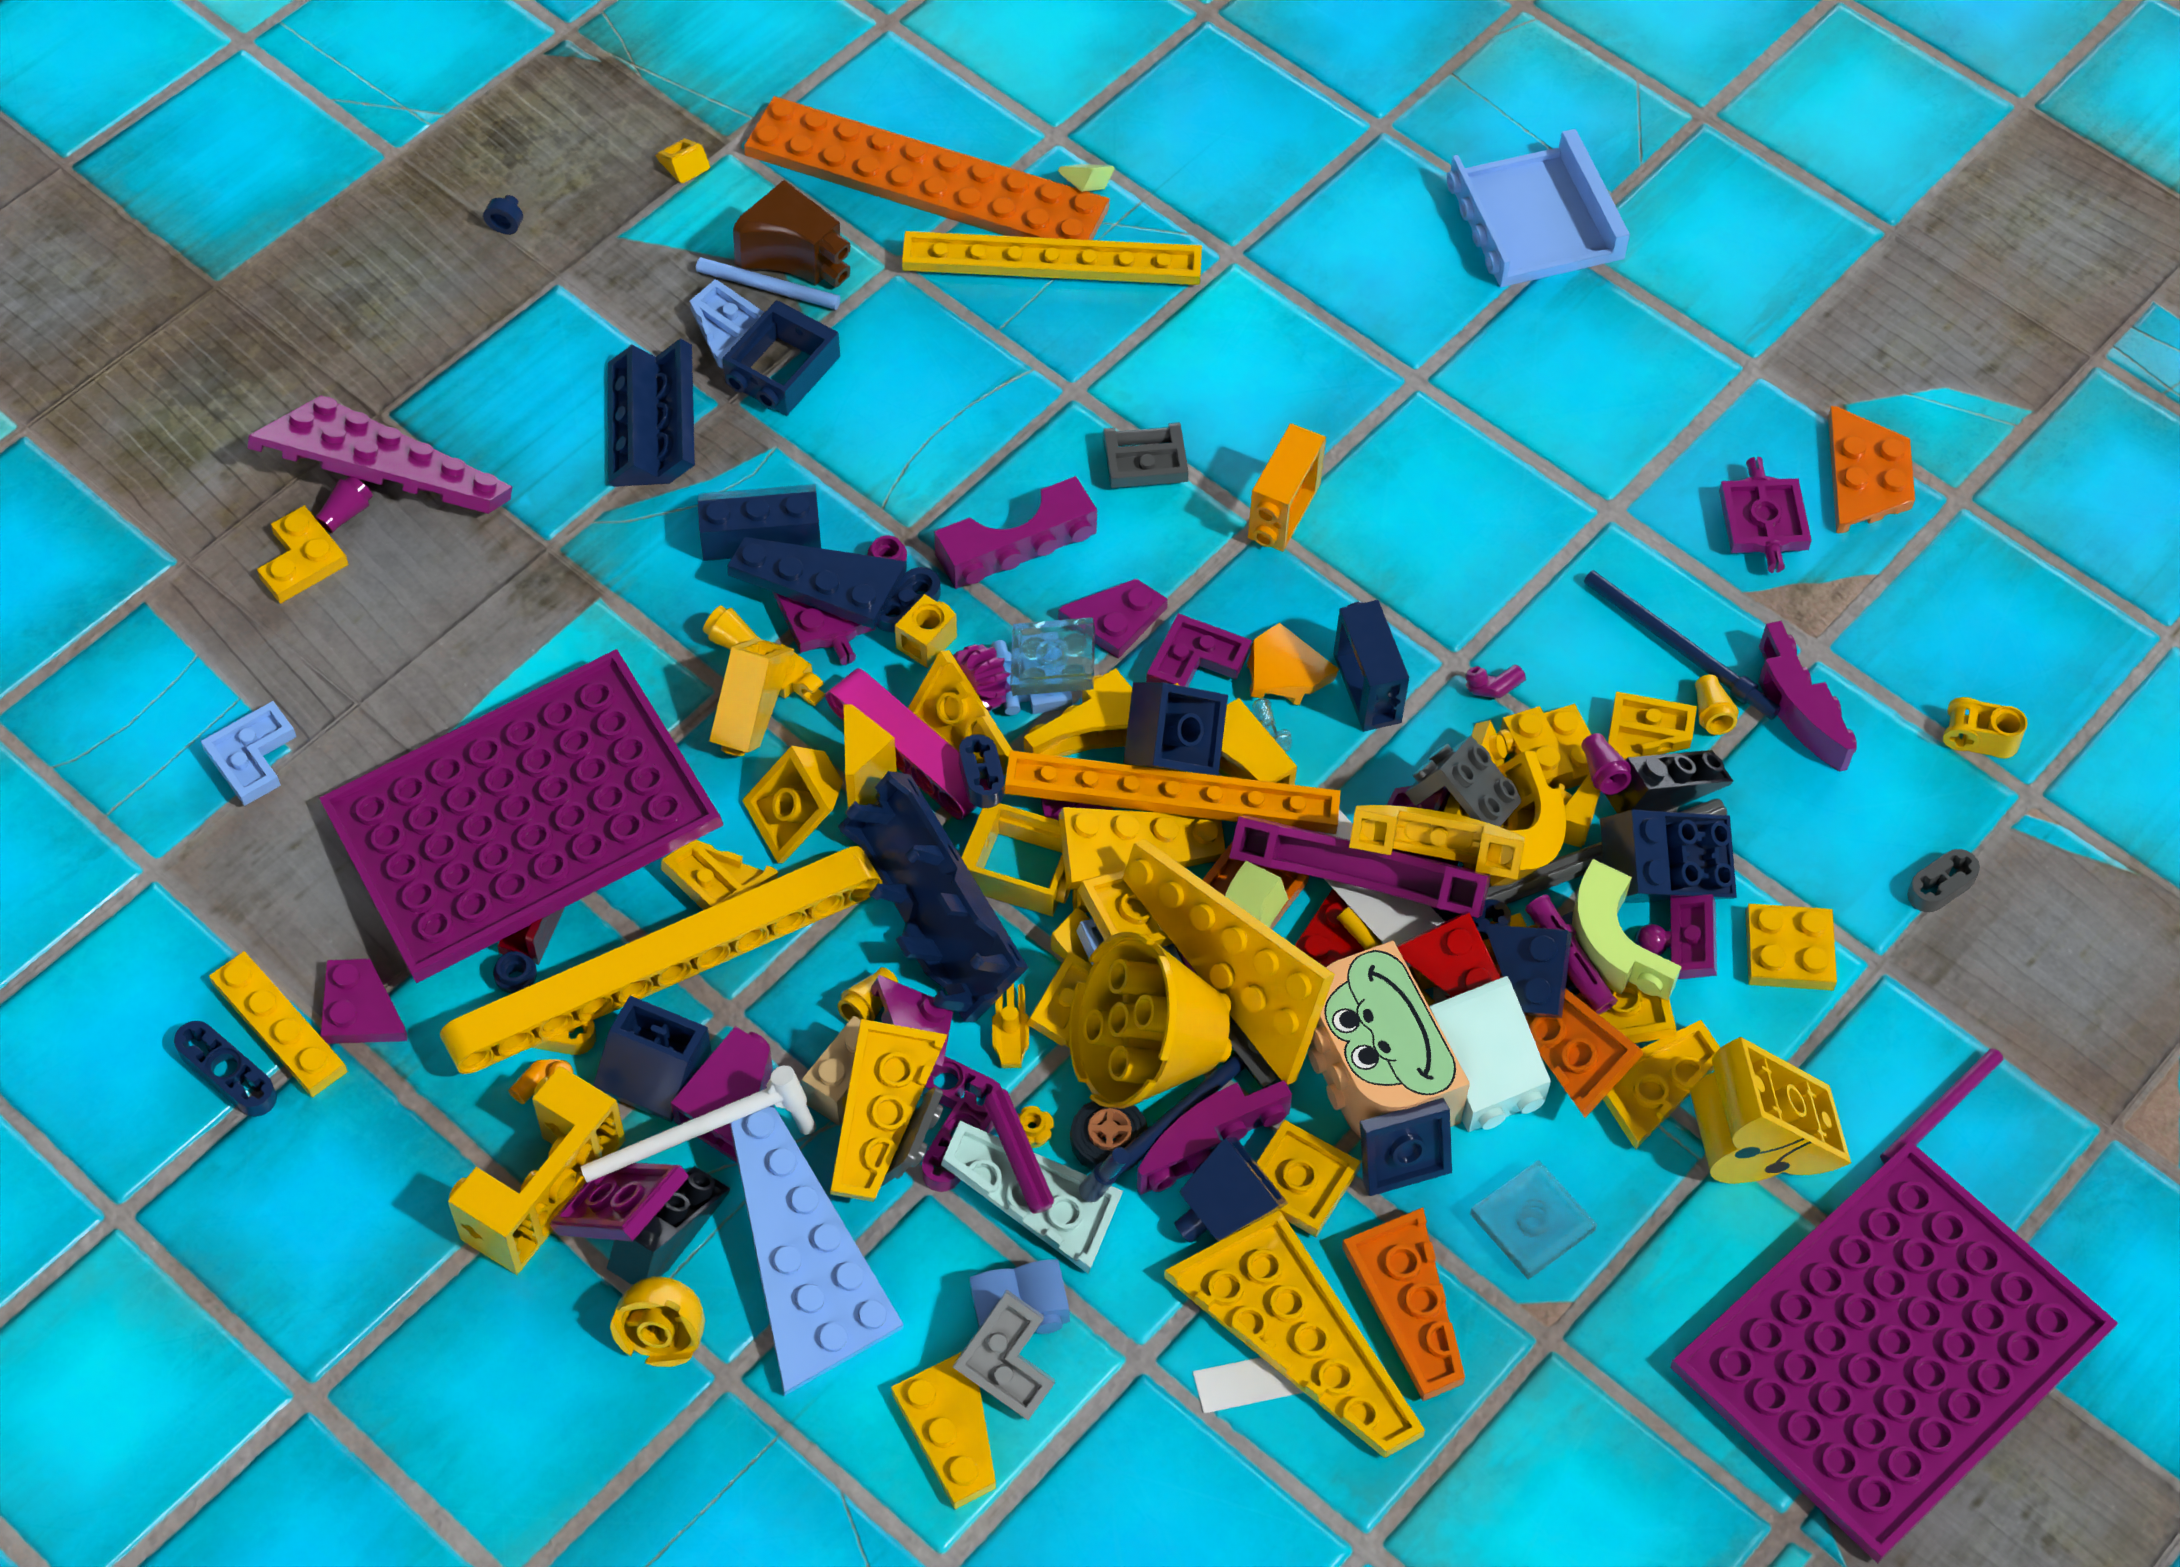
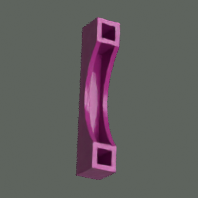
(1330, 858)

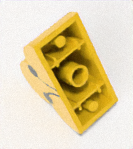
(1765, 1117)

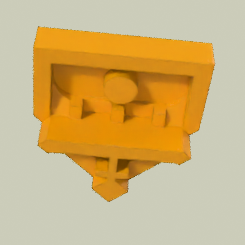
(1287, 666)

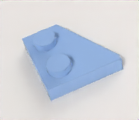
(722, 317)

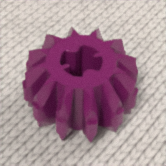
(985, 674)

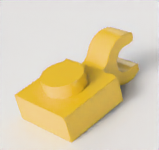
(802, 681)

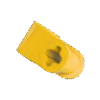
(1984, 727)

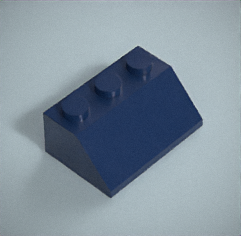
(770, 514)

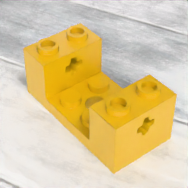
(513, 1225)

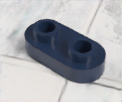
(905, 595)

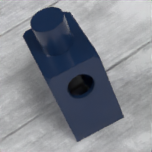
(1227, 1194)

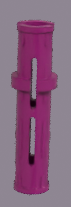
(1580, 968)

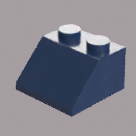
(1175, 728)

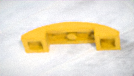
(1438, 835)

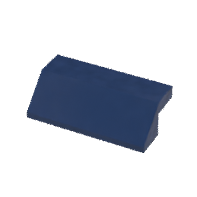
(650, 416)

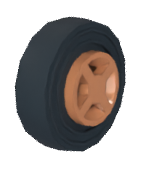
(1095, 1123)

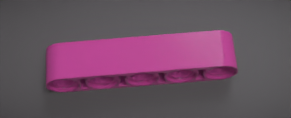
(917, 746)

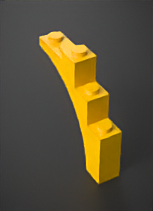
(1103, 723)

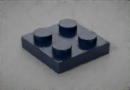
(1406, 1147)

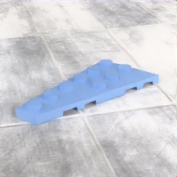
(811, 1272)

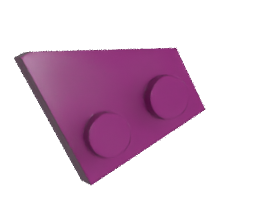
(1118, 614)

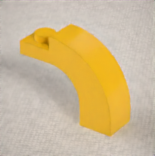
(1538, 816)

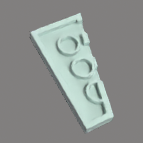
(1071, 1223)

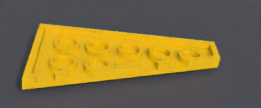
(1270, 982)
(1286, 1312)

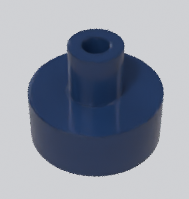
(503, 215)

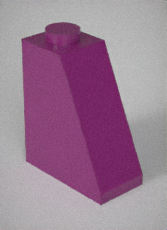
(731, 1072)

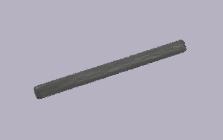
(1573, 864)

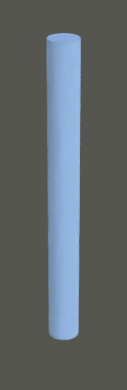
(768, 283)

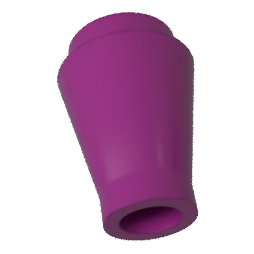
(344, 503)
(1606, 766)

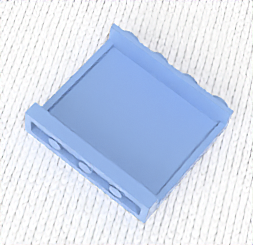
(1540, 212)

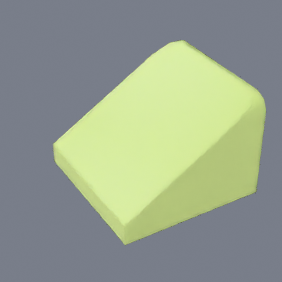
(1087, 176)

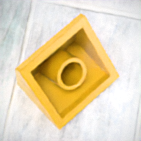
(868, 755)

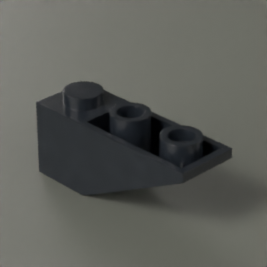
(1670, 781)
(669, 1230)

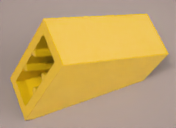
(749, 694)

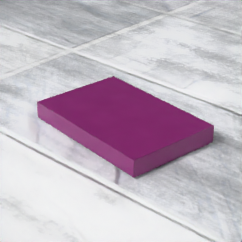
(619, 1202)

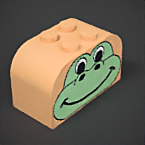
(1382, 1041)

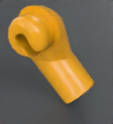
(526, 1084)

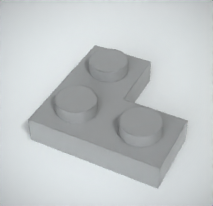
(995, 1361)

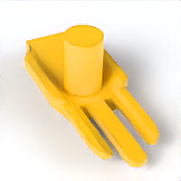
(1010, 1029)

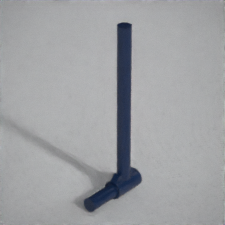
(1120, 1159)

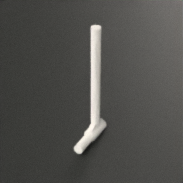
(782, 1090)

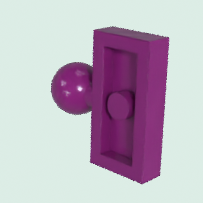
(1690, 937)

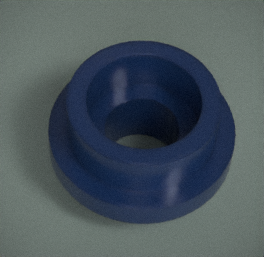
(511, 963)

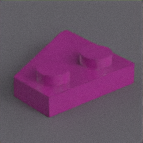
(358, 1005)
(912, 1010)

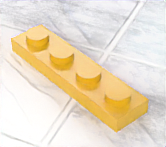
(278, 1024)

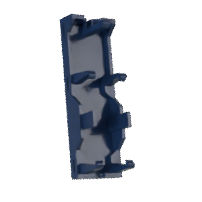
(943, 908)

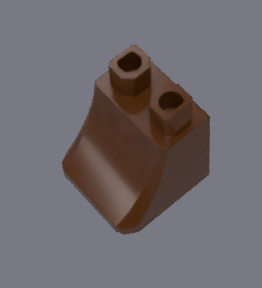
(791, 237)

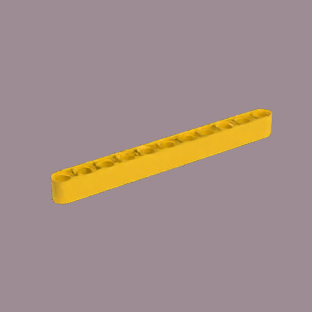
(658, 960)

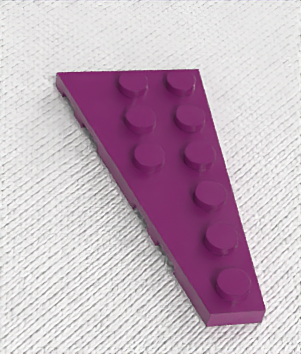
(373, 452)

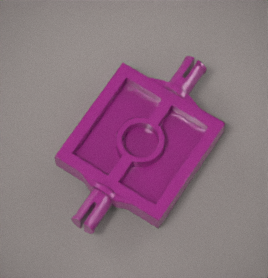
(1765, 515)
(818, 628)

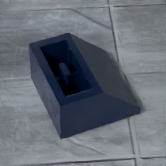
(651, 1057)

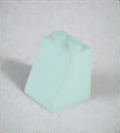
(1494, 1052)

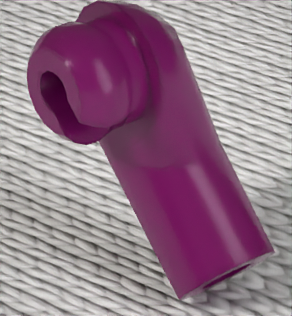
(1494, 687)

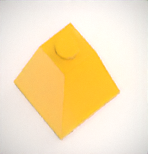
(793, 799)

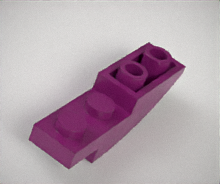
(1805, 708)
(1204, 1126)

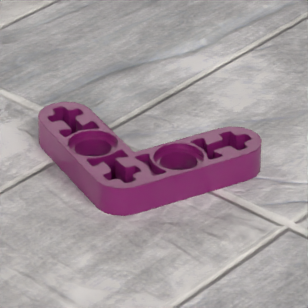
(963, 1110)

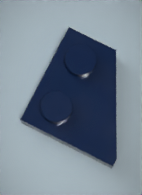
(1535, 965)

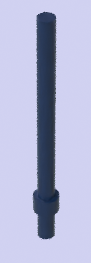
(1741, 687)

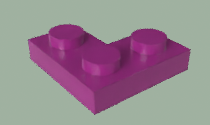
(1195, 645)

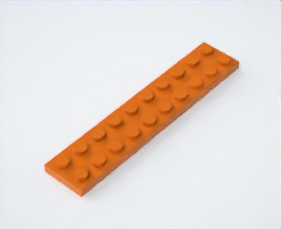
(922, 174)

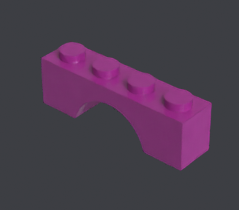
(976, 551)

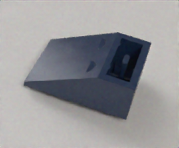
(1670, 854)

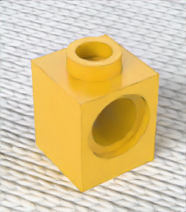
(921, 643)

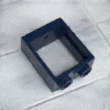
(795, 329)
(1370, 665)

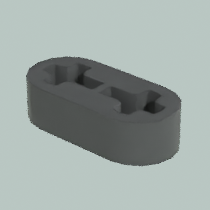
(1948, 887)

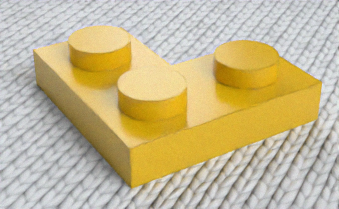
(308, 558)

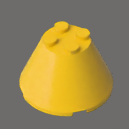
(1143, 1023)

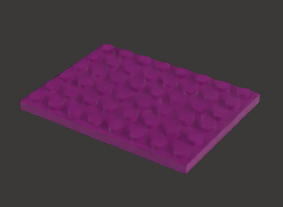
(519, 814)
(1893, 1349)

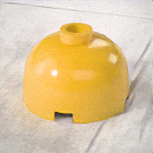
(659, 1321)

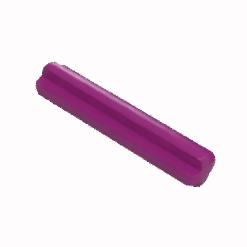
(1019, 1151)

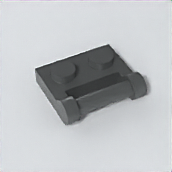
(1145, 463)

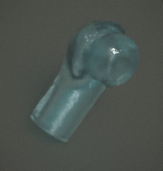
(1263, 712)

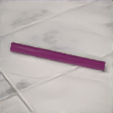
(1946, 1102)

